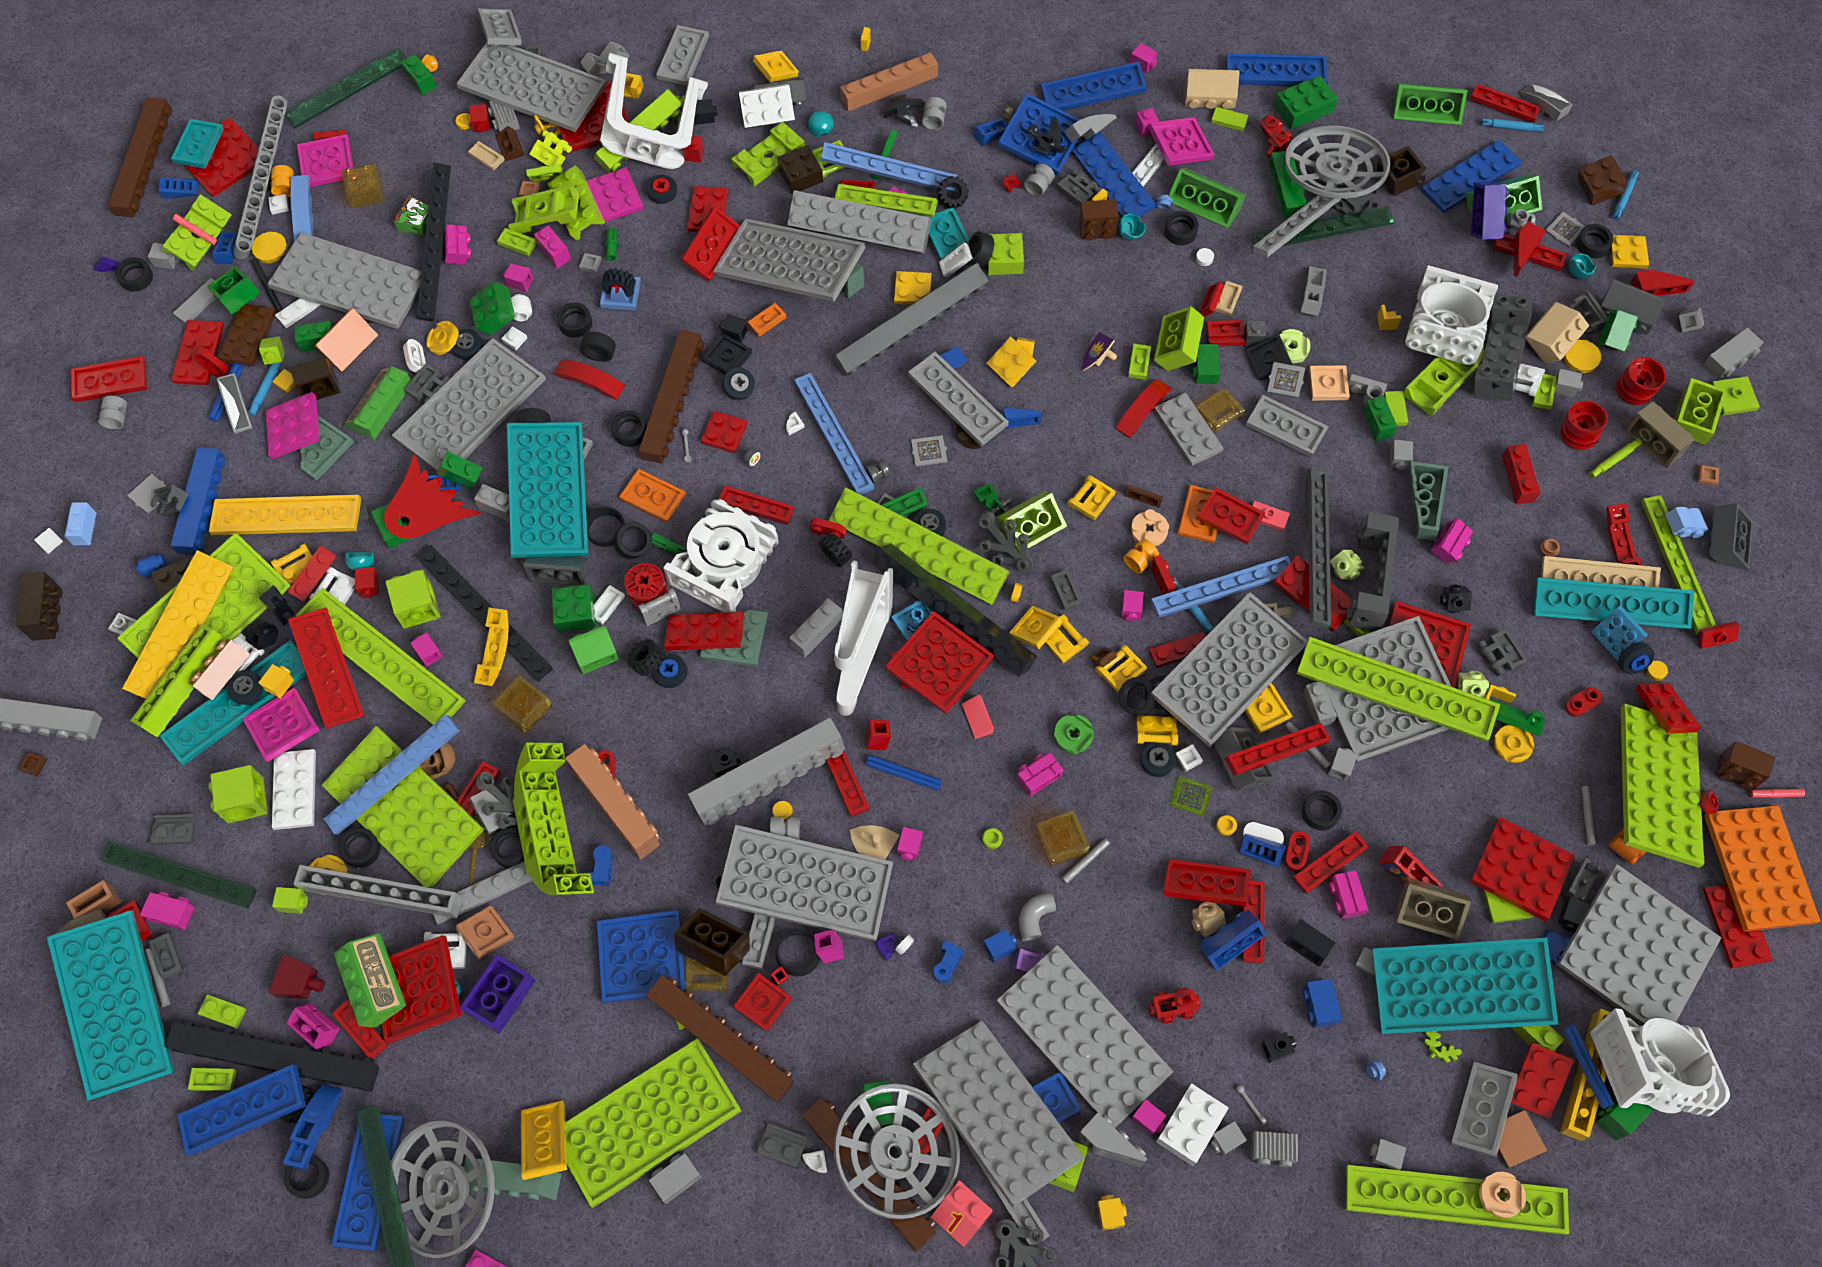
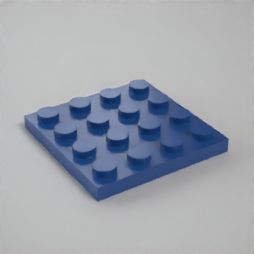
(1019, 141)
(637, 953)

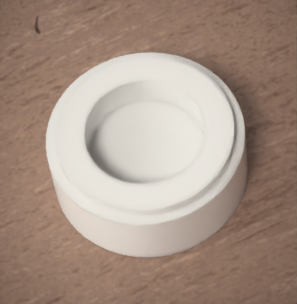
(1204, 257)
(904, 945)

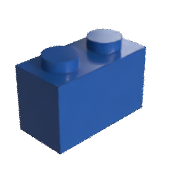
(1322, 1003)

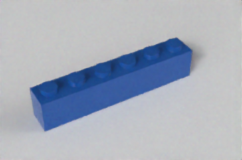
(197, 508)

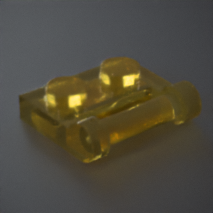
(1218, 404)
(696, 969)

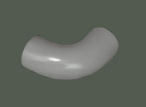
(1031, 914)

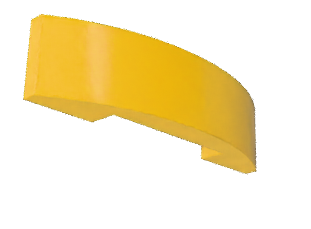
(495, 647)

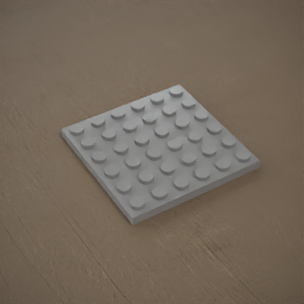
(1373, 726)
(1638, 949)

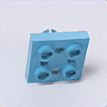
(919, 613)
(1621, 628)

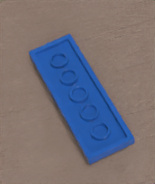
(1277, 68)
(1095, 87)
(1484, 166)
(1113, 175)
(241, 1110)
(358, 1216)

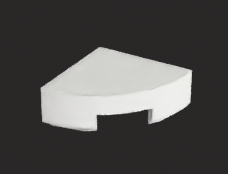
(794, 424)
(816, 1161)

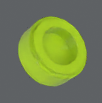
(992, 838)

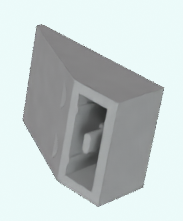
(1110, 1143)

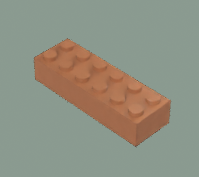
(614, 803)

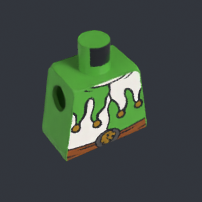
(412, 217)

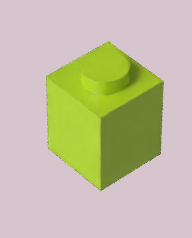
(272, 350)
(290, 900)

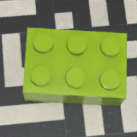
(1179, 338)
(1700, 409)
(1035, 517)

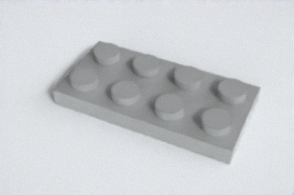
(499, 27)
(682, 55)
(1287, 426)
(1188, 429)
(1484, 1109)

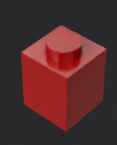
(480, 118)
(695, 150)
(367, 582)
(877, 734)

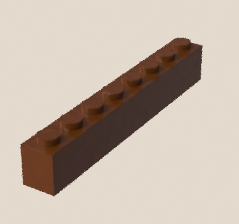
(140, 157)
(671, 397)
(720, 1038)
(824, 1123)

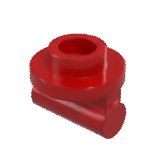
(1011, 182)

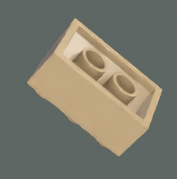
(1211, 88)
(1556, 332)

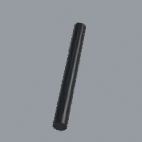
(264, 280)

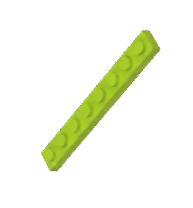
(1677, 560)

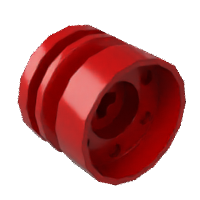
(1640, 381)
(1583, 425)
(636, 580)

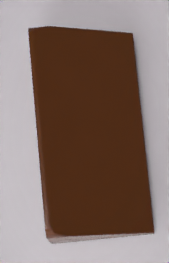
(509, 144)
(1143, 496)

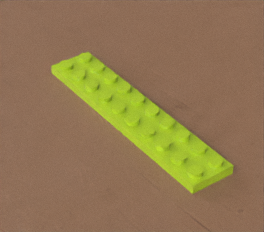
(923, 546)
(387, 662)
(1398, 689)
(1450, 1200)

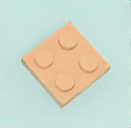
(1329, 383)

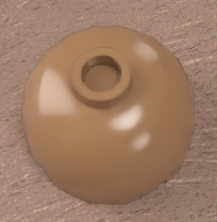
(440, 762)

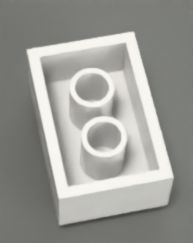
(766, 105)
(1192, 1125)

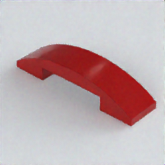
(591, 377)
(1142, 407)
(1620, 535)

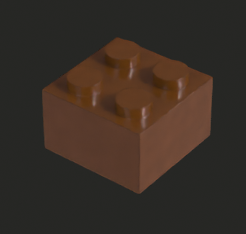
(1602, 180)
(1098, 219)
(1744, 765)

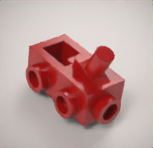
(1277, 136)
(1181, 1003)

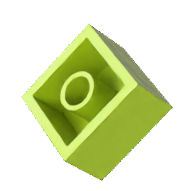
(1007, 255)

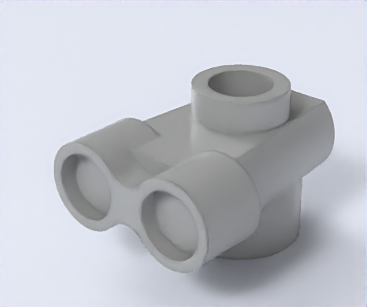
(1519, 219)

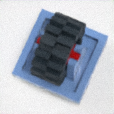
(619, 290)

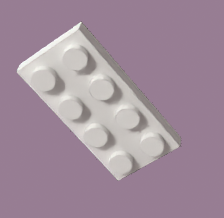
(294, 789)

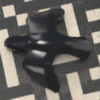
(902, 107)
(1049, 141)

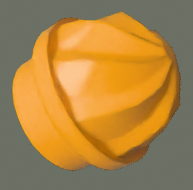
(430, 63)

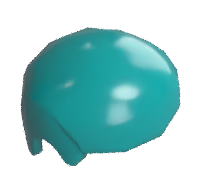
(820, 123)
(1131, 227)
(1581, 266)
(359, 560)

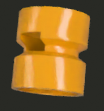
(281, 180)
(1139, 557)

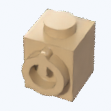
(1208, 918)

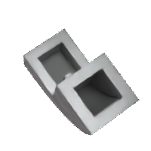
(597, 64)

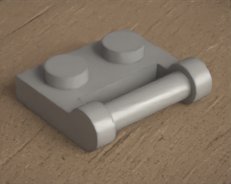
(660, 607)

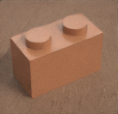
(99, 896)

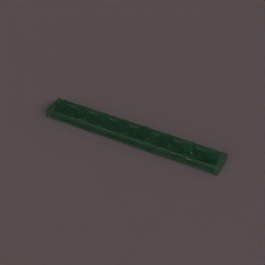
(345, 88)
(1337, 225)
(178, 875)
(385, 1188)

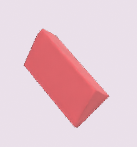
(978, 717)

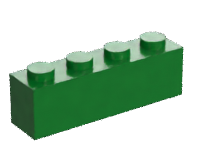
(1289, 192)

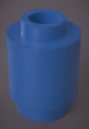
(150, 564)

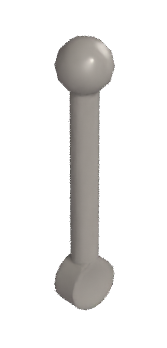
(687, 458)
(1240, 1089)

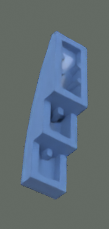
(301, 205)

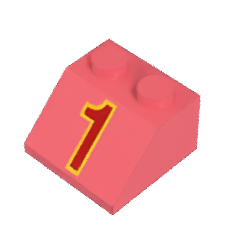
(961, 1213)

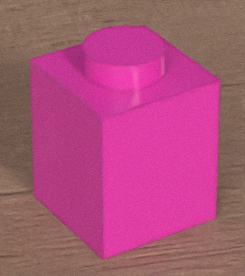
(1145, 56)
(1143, 120)
(518, 277)
(1132, 605)
(426, 649)
(909, 844)
(829, 946)
(1149, 1118)

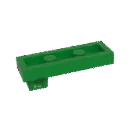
(886, 149)
(907, 503)
(1528, 722)

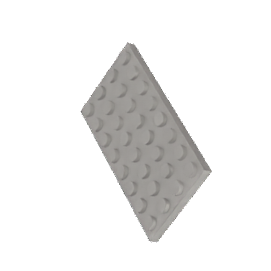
(532, 85)
(789, 259)
(347, 280)
(469, 405)
(1229, 669)
(804, 883)
(1084, 1036)
(998, 1113)

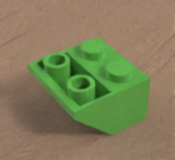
(593, 649)

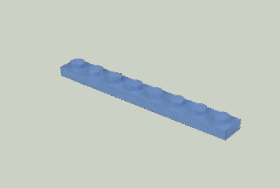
(884, 166)
(834, 434)
(1219, 587)
(391, 774)

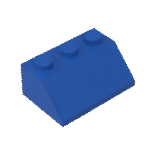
(1232, 939)

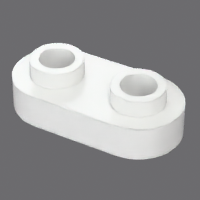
(414, 355)

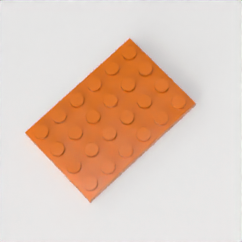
(1761, 868)

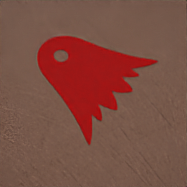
(423, 505)

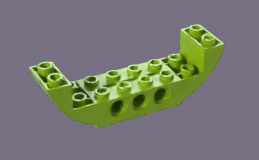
(543, 822)

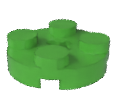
(1073, 723)

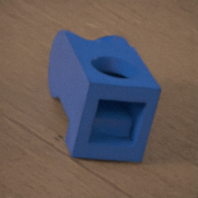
(603, 866)
(949, 963)

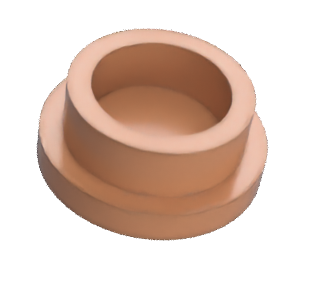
(1550, 548)

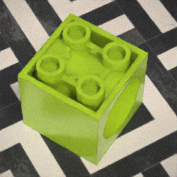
(413, 599)
(238, 794)

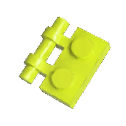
(547, 155)

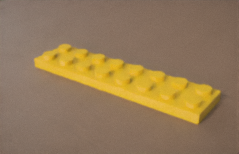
(285, 515)
(179, 622)

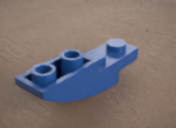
(310, 1126)

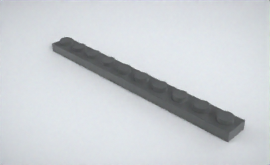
(1319, 548)

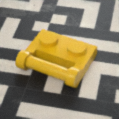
(1096, 500)
(292, 572)
(1061, 646)
(1130, 668)
(1156, 729)

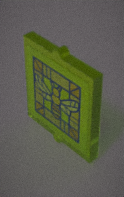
(1191, 796)

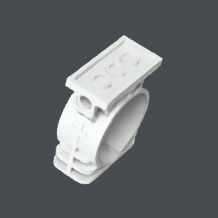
(1451, 315)
(724, 580)
(1660, 1065)

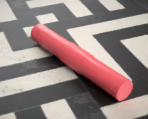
(196, 230)
(1777, 793)

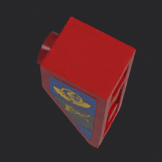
(1404, 864)

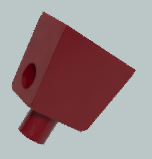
(295, 980)

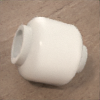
(522, 307)

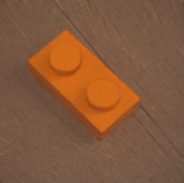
(767, 319)

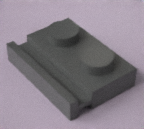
(173, 829)
(782, 1145)

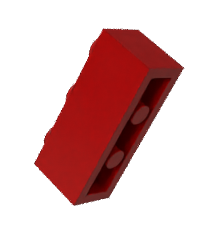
(1521, 474)

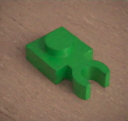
(987, 496)

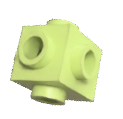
(1347, 565)
(1473, 683)

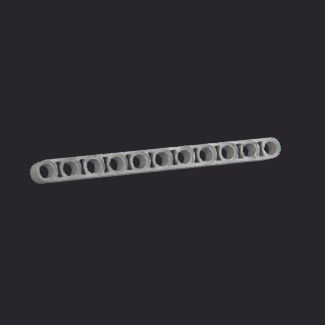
(260, 183)

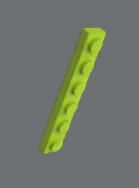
(889, 200)

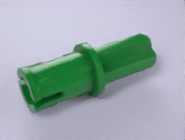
(611, 244)
(667, 544)

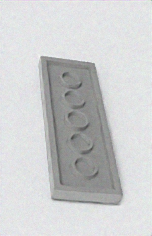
(958, 398)

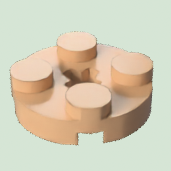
(1150, 518)
(1491, 1202)

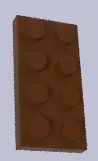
(246, 333)

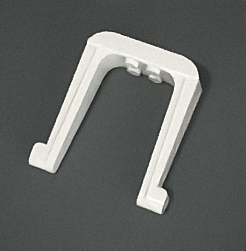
(640, 142)
(861, 628)

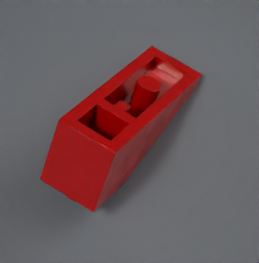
(1525, 244)
(1661, 283)

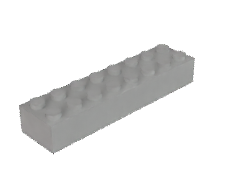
(859, 222)
(767, 772)

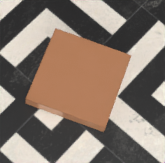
(484, 932)
(1519, 1140)

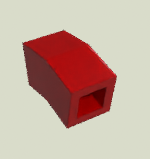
(773, 974)

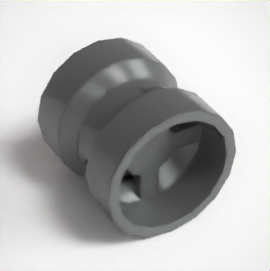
(877, 471)

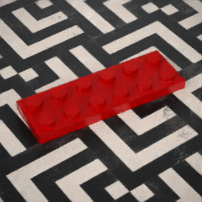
(326, 668)

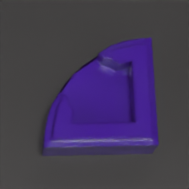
(106, 264)
(886, 945)

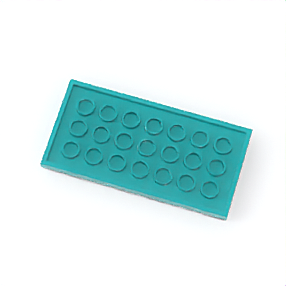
(546, 490)
(1465, 986)
(110, 1005)

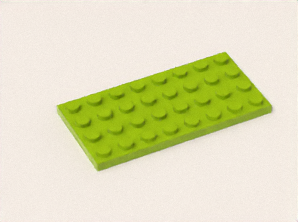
(236, 605)
(1660, 789)
(414, 819)
(647, 1122)

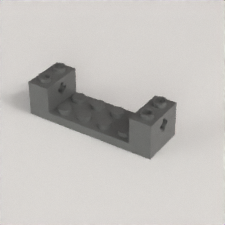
(1504, 348)
(1379, 534)

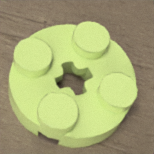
(1302, 345)

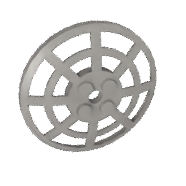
(1346, 164)
(905, 1142)
(433, 1187)

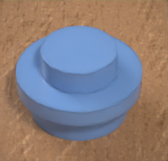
(1164, 201)
(1375, 1070)

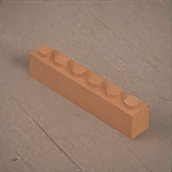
(889, 81)

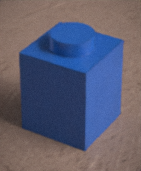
(1000, 945)

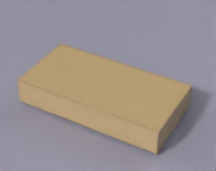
(486, 155)
(1228, 298)

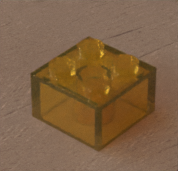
(363, 185)
(522, 704)
(1062, 838)

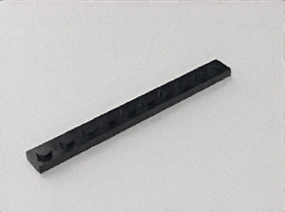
(433, 242)
(478, 607)

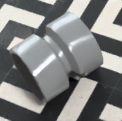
(934, 113)
(1039, 180)
(112, 412)
(787, 828)

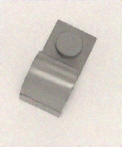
(1366, 386)

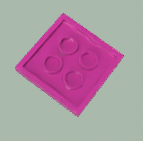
(1181, 141)
(325, 159)
(615, 194)
(292, 425)
(281, 724)

